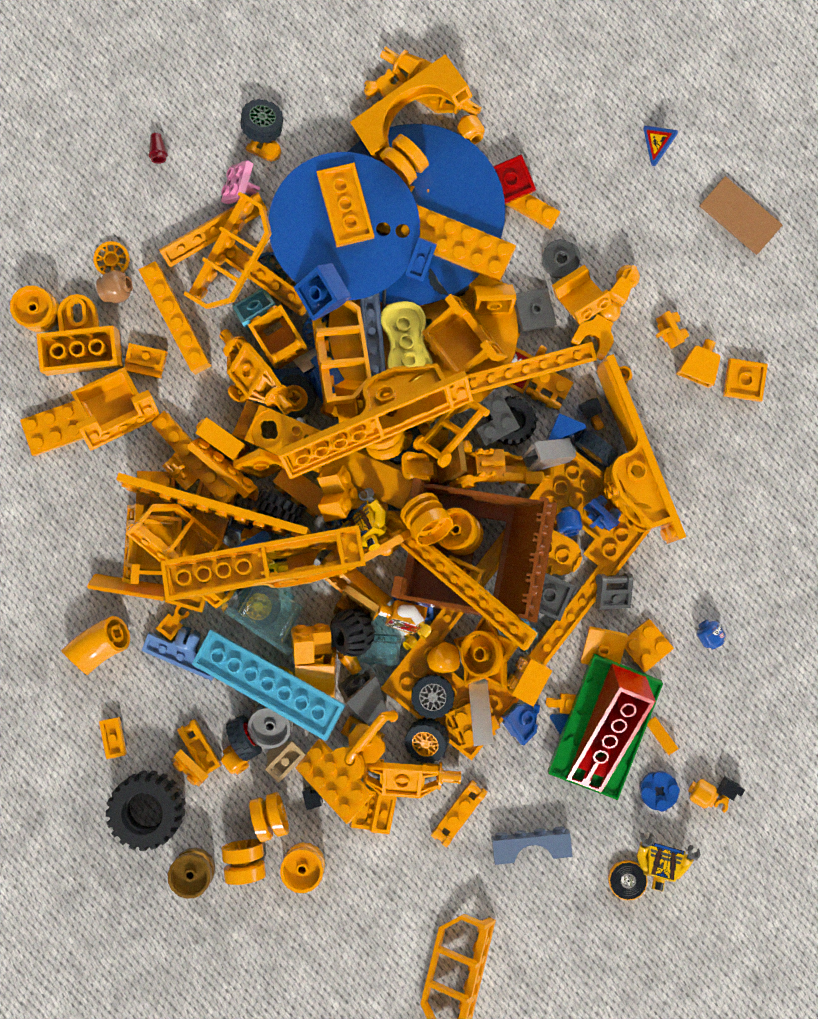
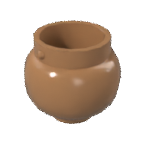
(114, 287)

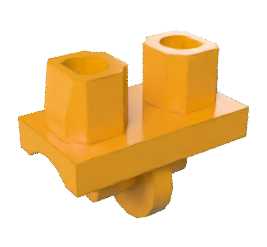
(670, 330)
(180, 471)

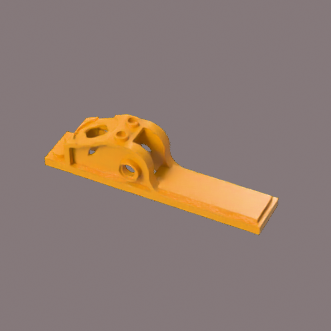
(383, 393)
(365, 471)
(634, 478)
(249, 564)

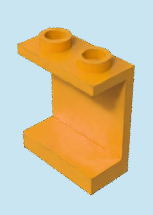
(581, 295)

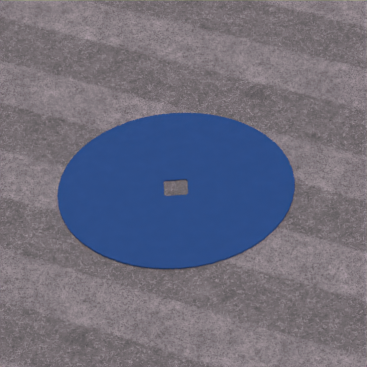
(461, 188)

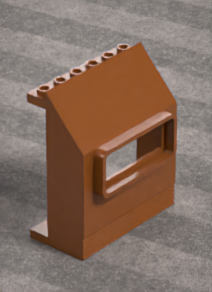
(521, 558)

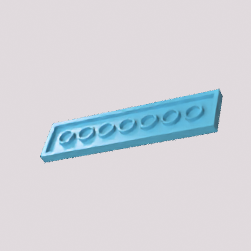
(269, 684)

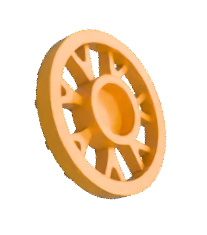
(110, 258)

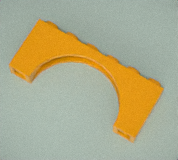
(437, 80)

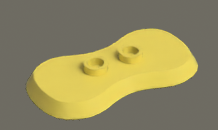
(403, 326)

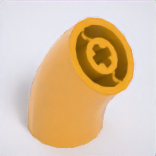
(98, 644)

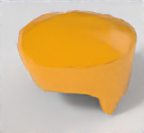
(444, 658)

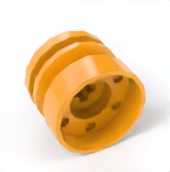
(426, 519)

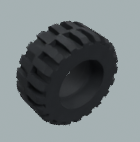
(131, 831)

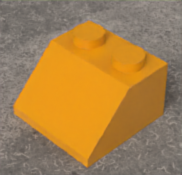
(493, 299)

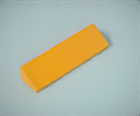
(115, 585)

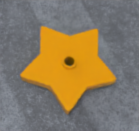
(485, 654)

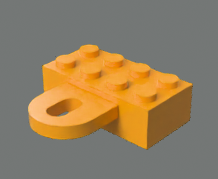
(81, 344)

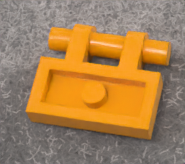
(553, 383)

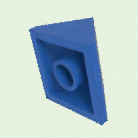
(564, 427)

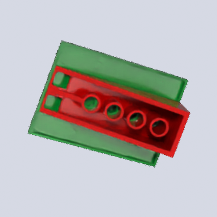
(605, 727)

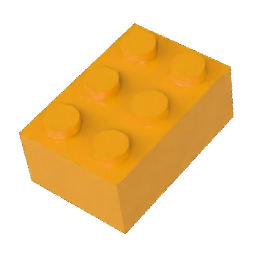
(528, 679)

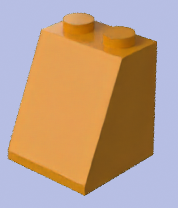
(320, 673)

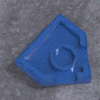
(521, 721)

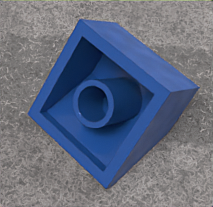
(322, 291)

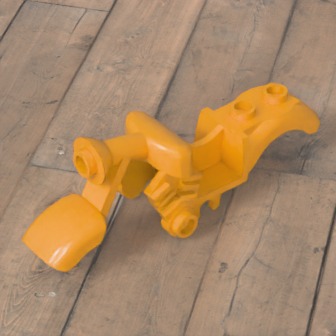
(482, 466)

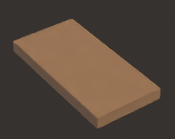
(741, 215)

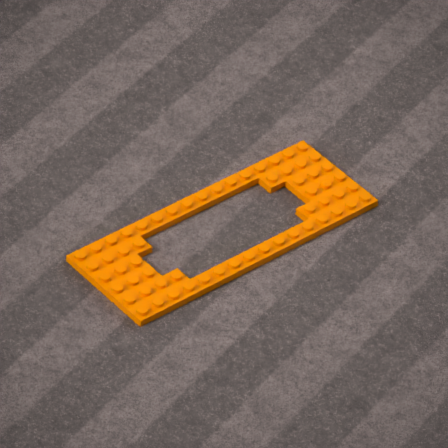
(571, 486)

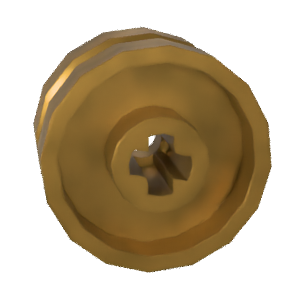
(202, 871)

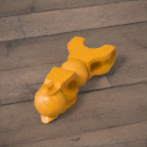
(600, 326)

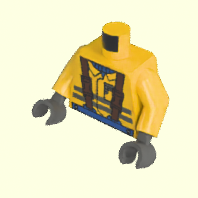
(369, 517)
(663, 862)

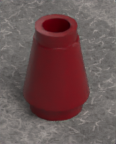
(157, 149)

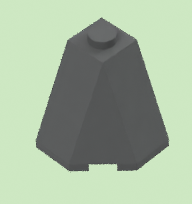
(363, 695)

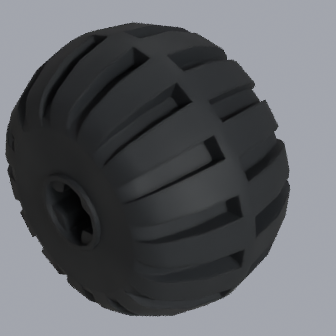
(352, 632)

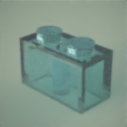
(383, 650)

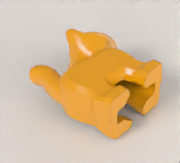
(382, 85)

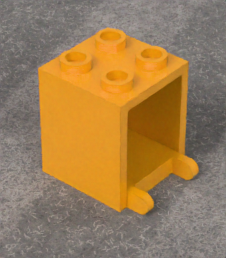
(283, 344)

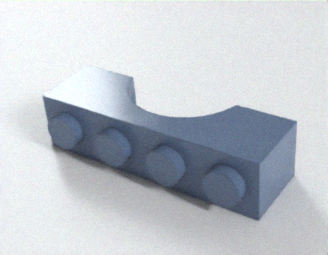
(507, 847)

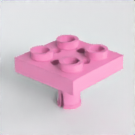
(237, 180)

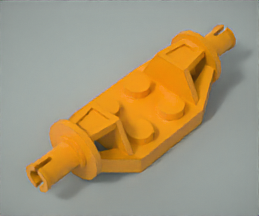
(412, 66)
(253, 373)
(407, 779)

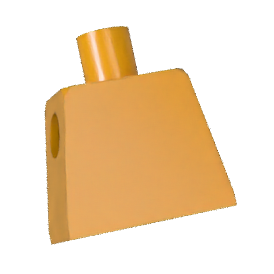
(701, 364)

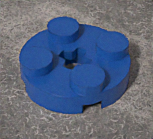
(670, 790)

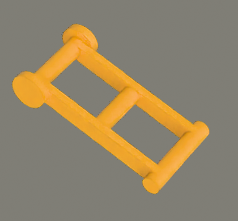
(445, 457)

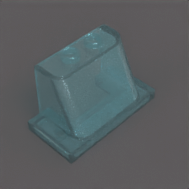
(266, 614)

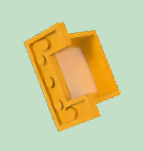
(461, 338)
(112, 408)
(136, 558)

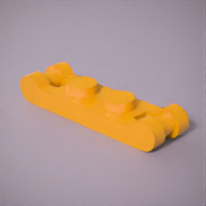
(459, 813)

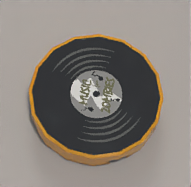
(627, 880)

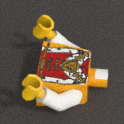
(407, 619)

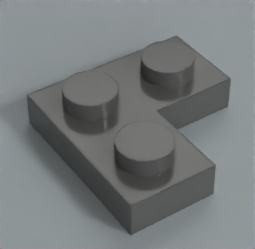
(502, 421)

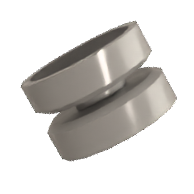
(268, 727)

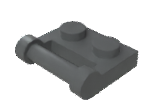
(615, 597)

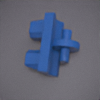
(600, 515)

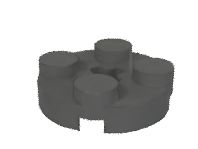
(550, 256)

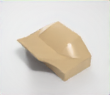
(283, 759)

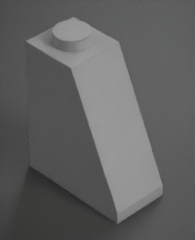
(548, 454)

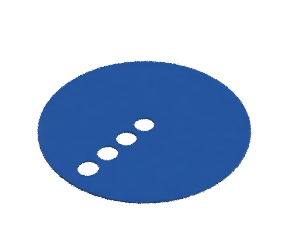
(305, 237)

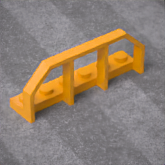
(218, 253)
(324, 363)
(160, 551)
(475, 966)

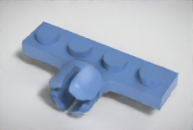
(177, 652)

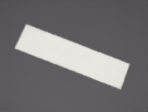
(480, 713)

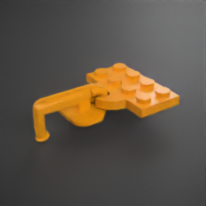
(333, 772)

